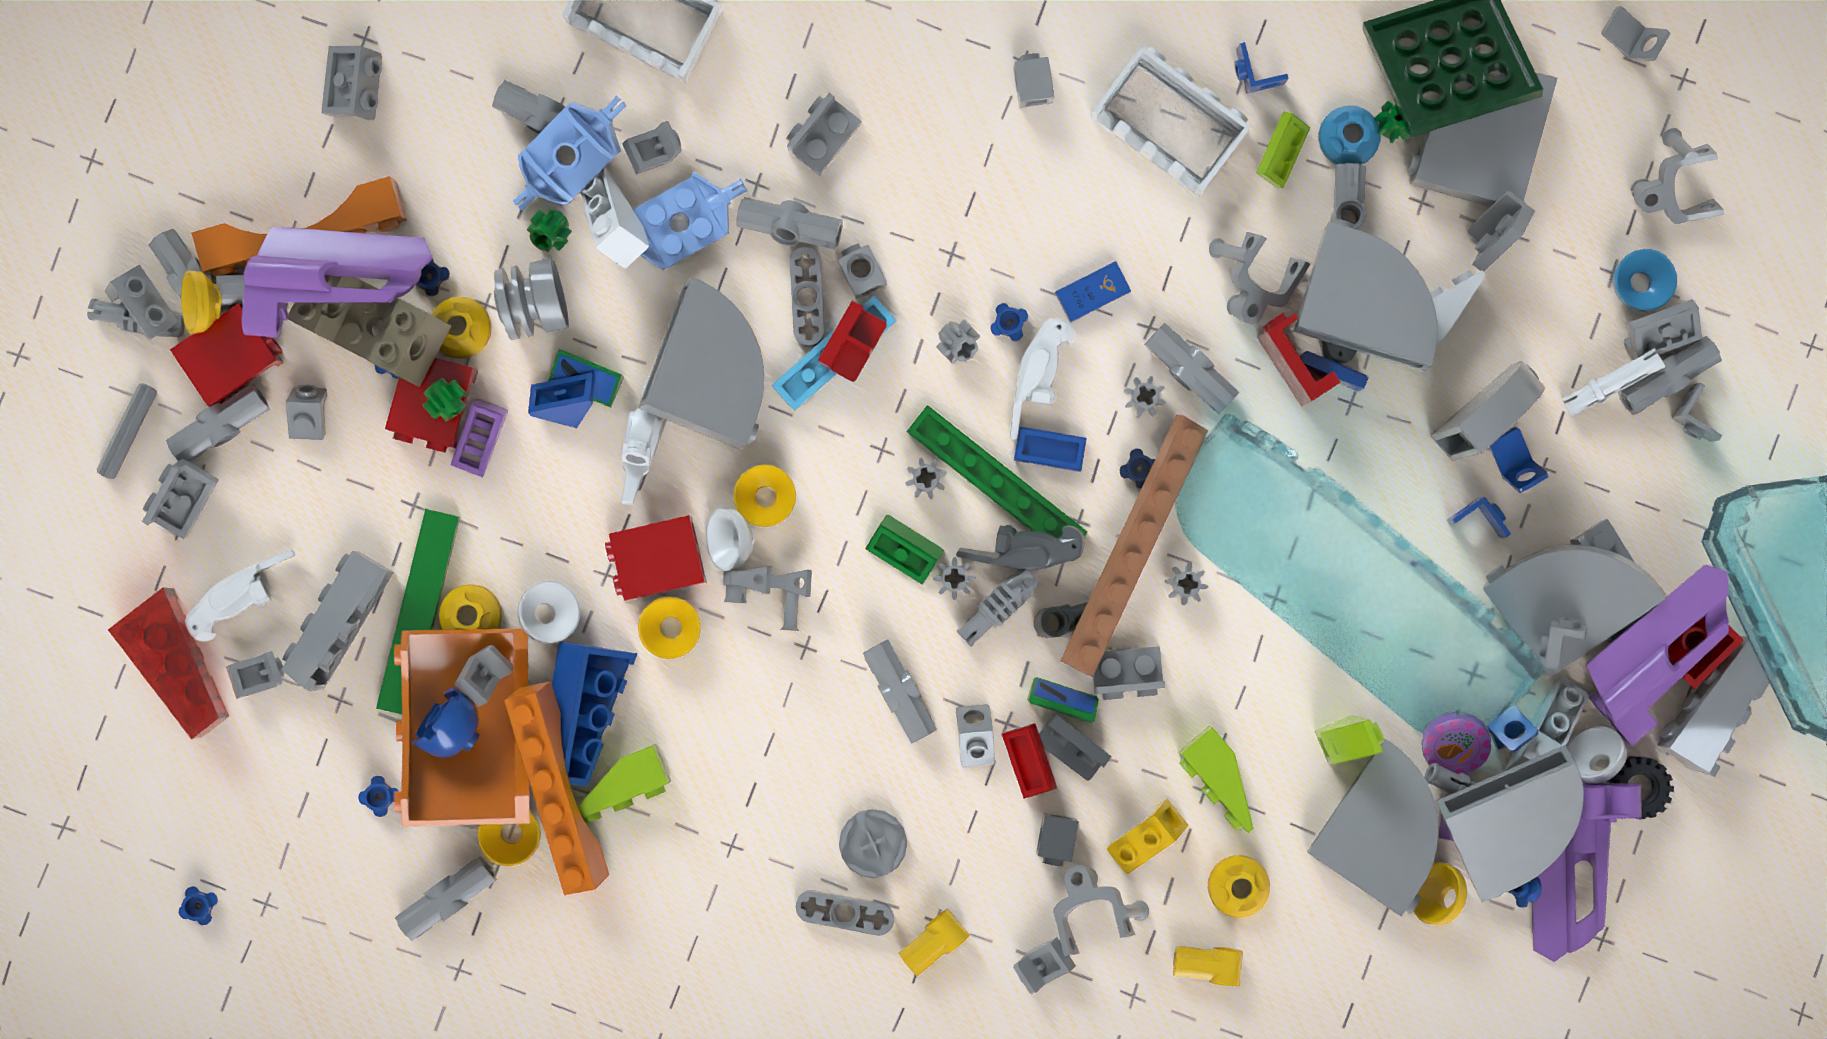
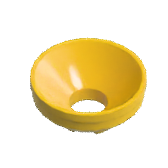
(199, 301)
(477, 330)
(751, 482)
(482, 599)
(651, 622)
(505, 853)
(1224, 875)
(1431, 906)

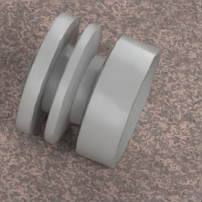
(531, 299)

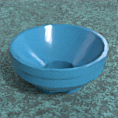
(1340, 150)
(1659, 272)

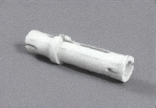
(1608, 385)

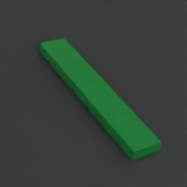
(988, 474)
(421, 595)

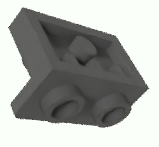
(1073, 747)

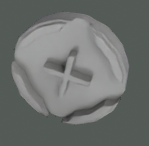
(873, 843)

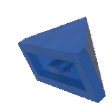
(562, 399)

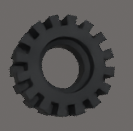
(1659, 780)

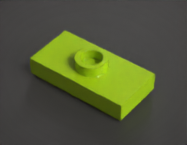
(1283, 150)

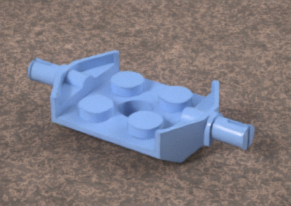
(594, 143)
(707, 215)

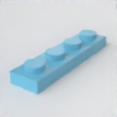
(808, 375)

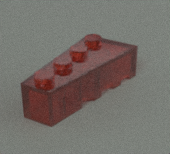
(171, 662)

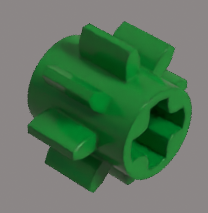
(1389, 126)
(549, 230)
(444, 399)

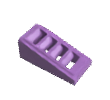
(488, 409)

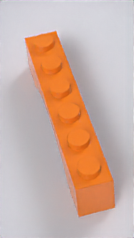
(366, 209)
(538, 735)

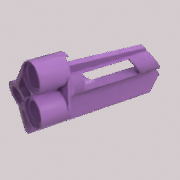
(294, 269)
(1636, 664)
(1555, 909)

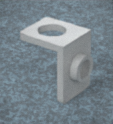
(1631, 36)
(1691, 425)
(975, 740)

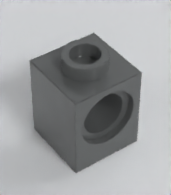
(1057, 839)

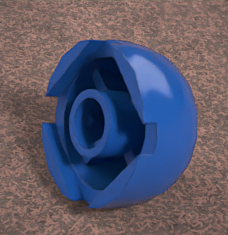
(449, 726)

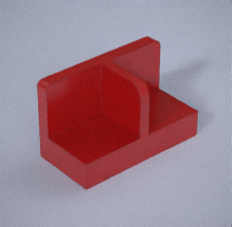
(852, 342)

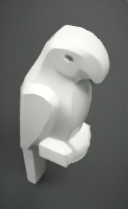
(1040, 367)
(639, 448)
(231, 598)

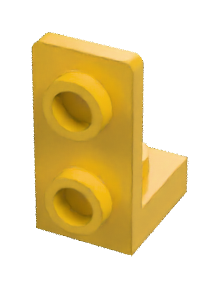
(1148, 837)

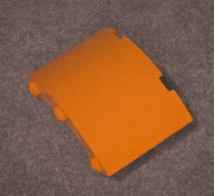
(475, 784)

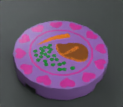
(1456, 743)

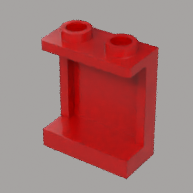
(224, 357)
(1290, 364)
(411, 420)
(655, 558)

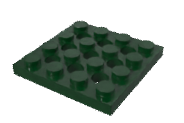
(1454, 104)

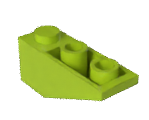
(1350, 739)
(1218, 768)
(630, 777)

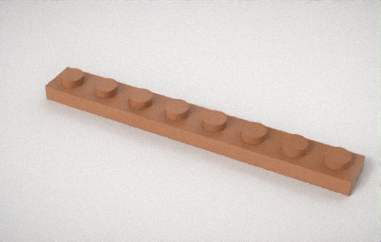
(1134, 545)

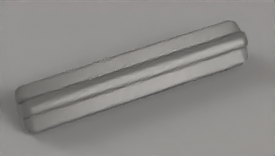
(126, 431)

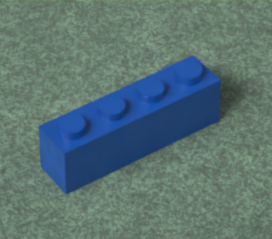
(586, 689)

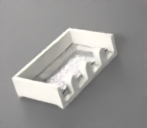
(654, 31)
(1171, 120)

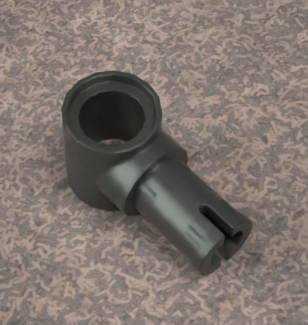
(1067, 617)

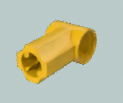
(940, 937)
(1217, 965)

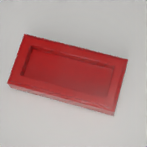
(1029, 760)

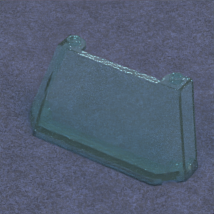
(1776, 566)

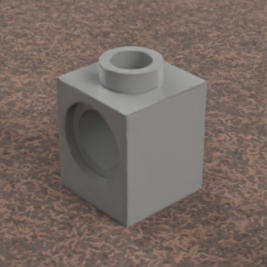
(1033, 80)
(865, 285)

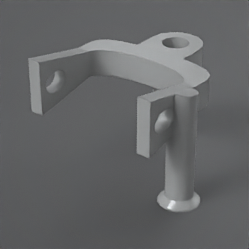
(1660, 193)
(1253, 299)
(762, 580)
(1088, 891)

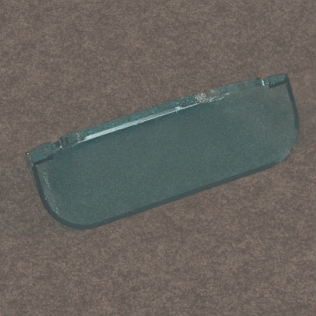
(1349, 581)

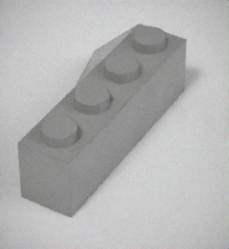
(336, 621)
(1715, 711)

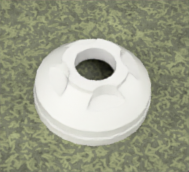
(729, 539)
(564, 607)
(1594, 745)

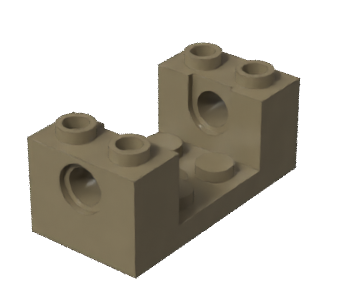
(402, 348)

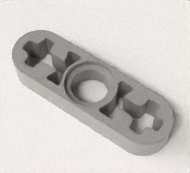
(797, 272)
(817, 917)

